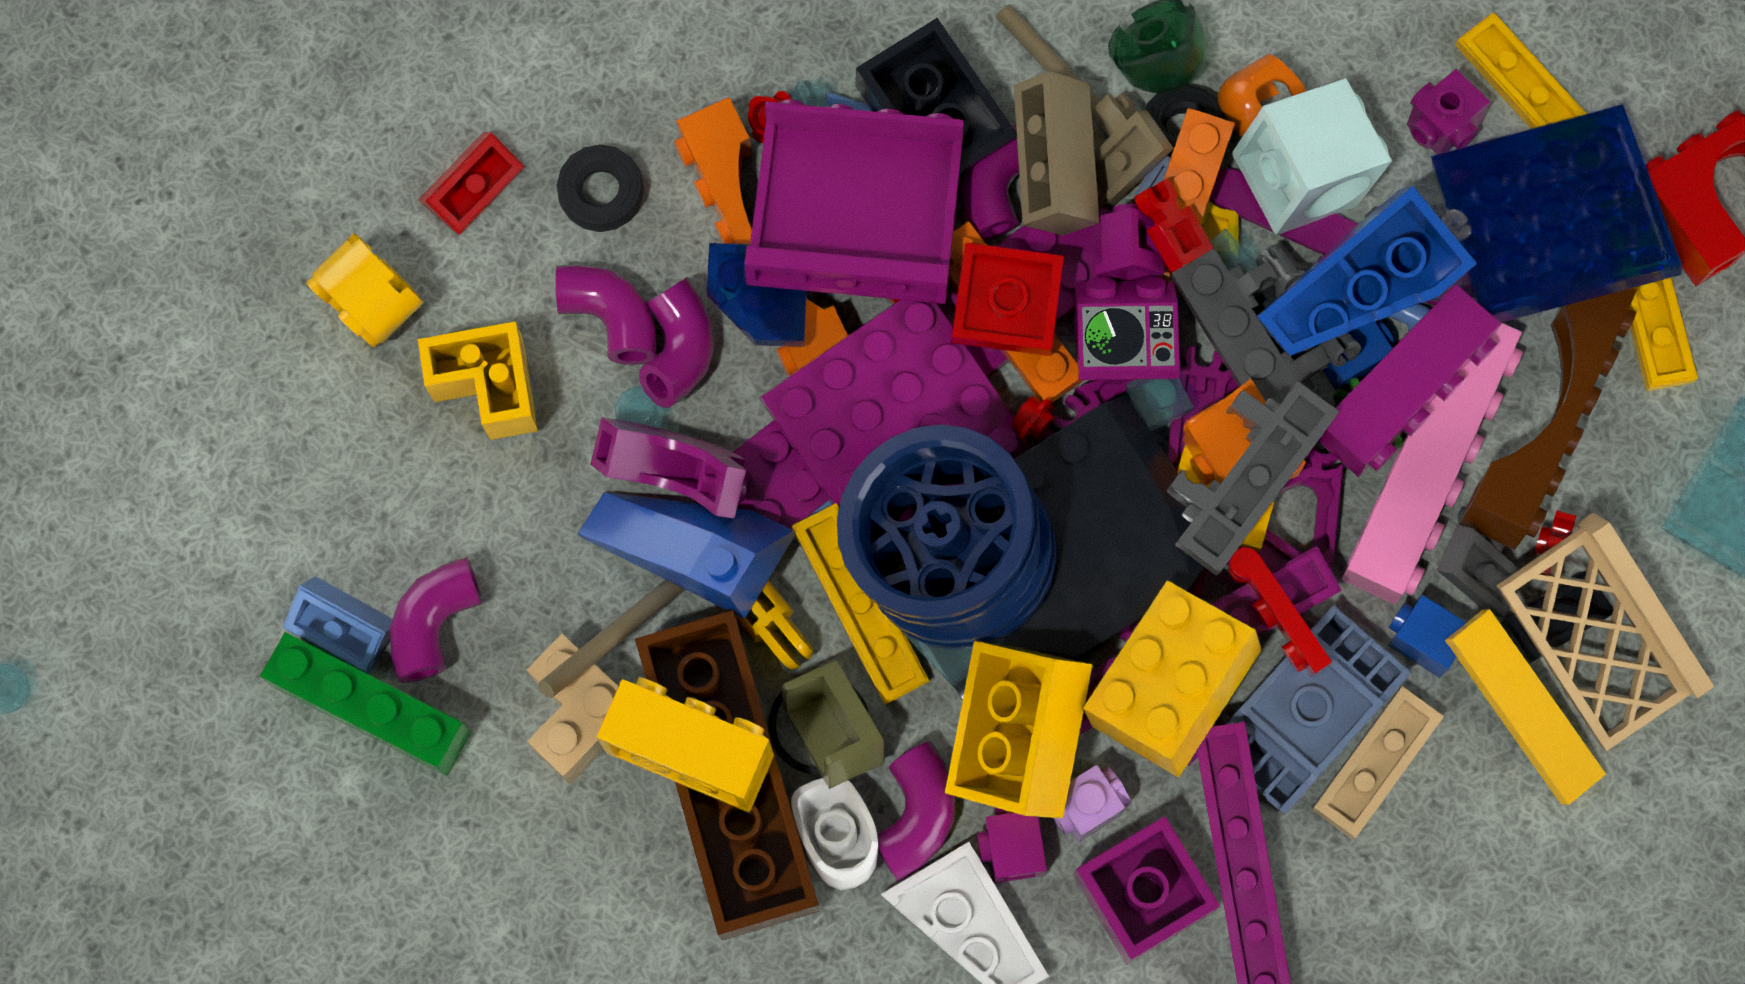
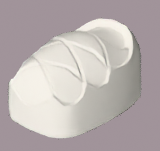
(836, 833)

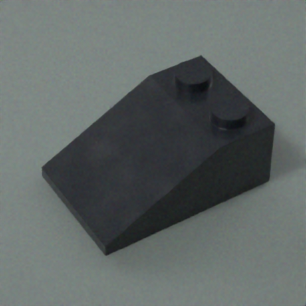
(931, 76)

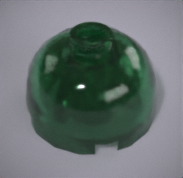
(1160, 47)

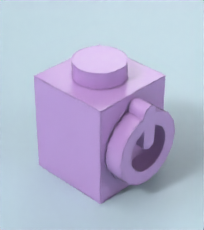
(1092, 802)

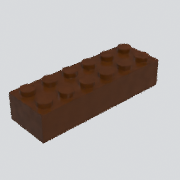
(746, 859)

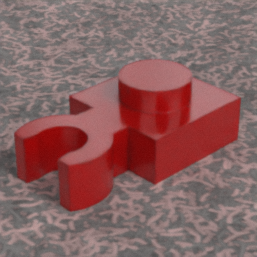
(1175, 231)
(1550, 536)

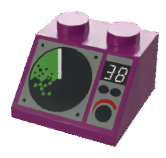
(1126, 329)

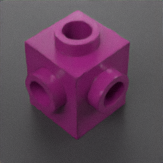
(1447, 113)

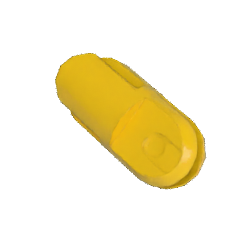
(769, 621)

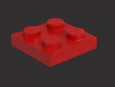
(1007, 299)

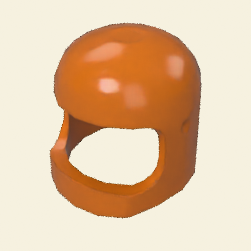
(1244, 90)

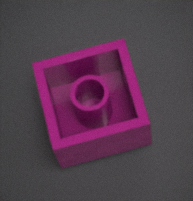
(1145, 890)

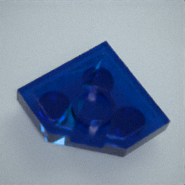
(761, 313)

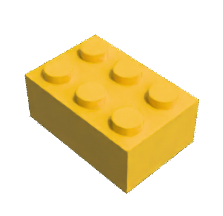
(1173, 678)
(1018, 729)
(686, 743)

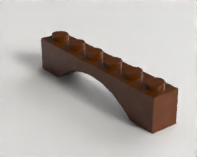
(1513, 487)

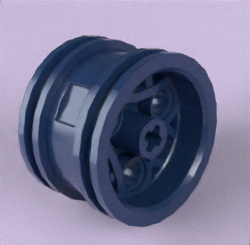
(947, 536)

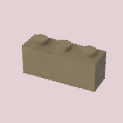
(1056, 153)

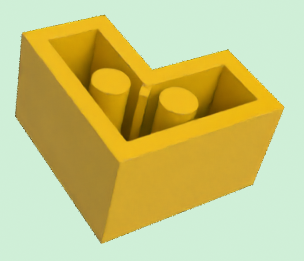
(484, 364)

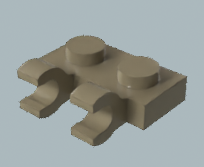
(1128, 152)

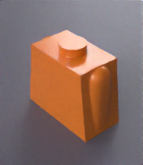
(1219, 438)

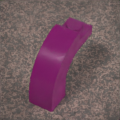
(671, 462)

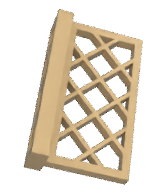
(1635, 600)

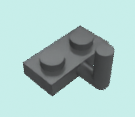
(1477, 567)

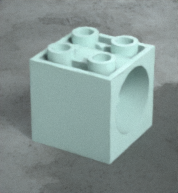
(1311, 156)

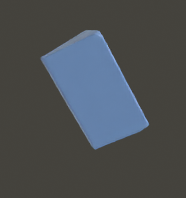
(339, 624)

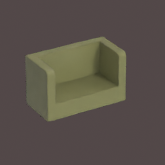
(833, 724)

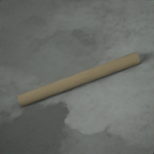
(1044, 55)
(608, 638)

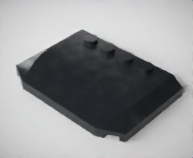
(1111, 527)

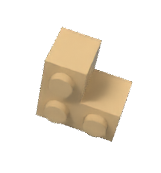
(569, 735)

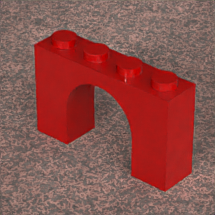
(1685, 190)

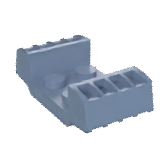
(1306, 721)

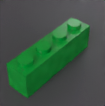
(365, 704)

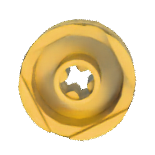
(364, 291)

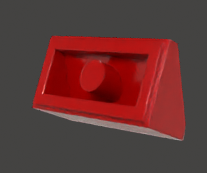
(471, 182)

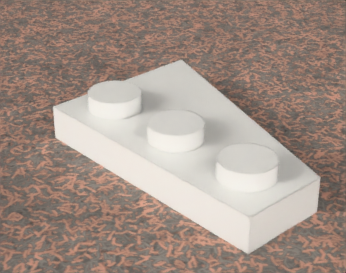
(968, 919)

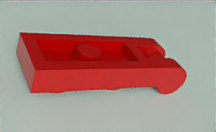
(1277, 610)

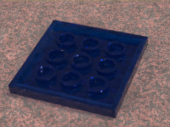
(1557, 214)

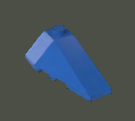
(1379, 268)
(692, 547)

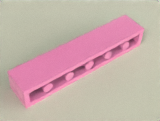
(1427, 479)

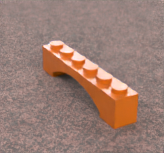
(716, 147)

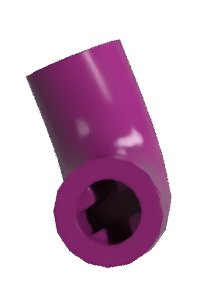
(986, 192)
(616, 303)
(686, 348)
(421, 614)
(926, 814)

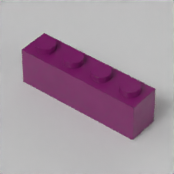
(1408, 380)

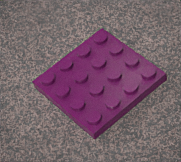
(881, 383)

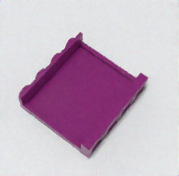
(855, 202)

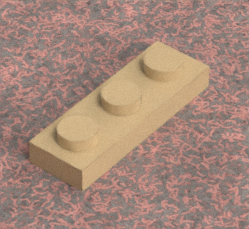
(1377, 763)

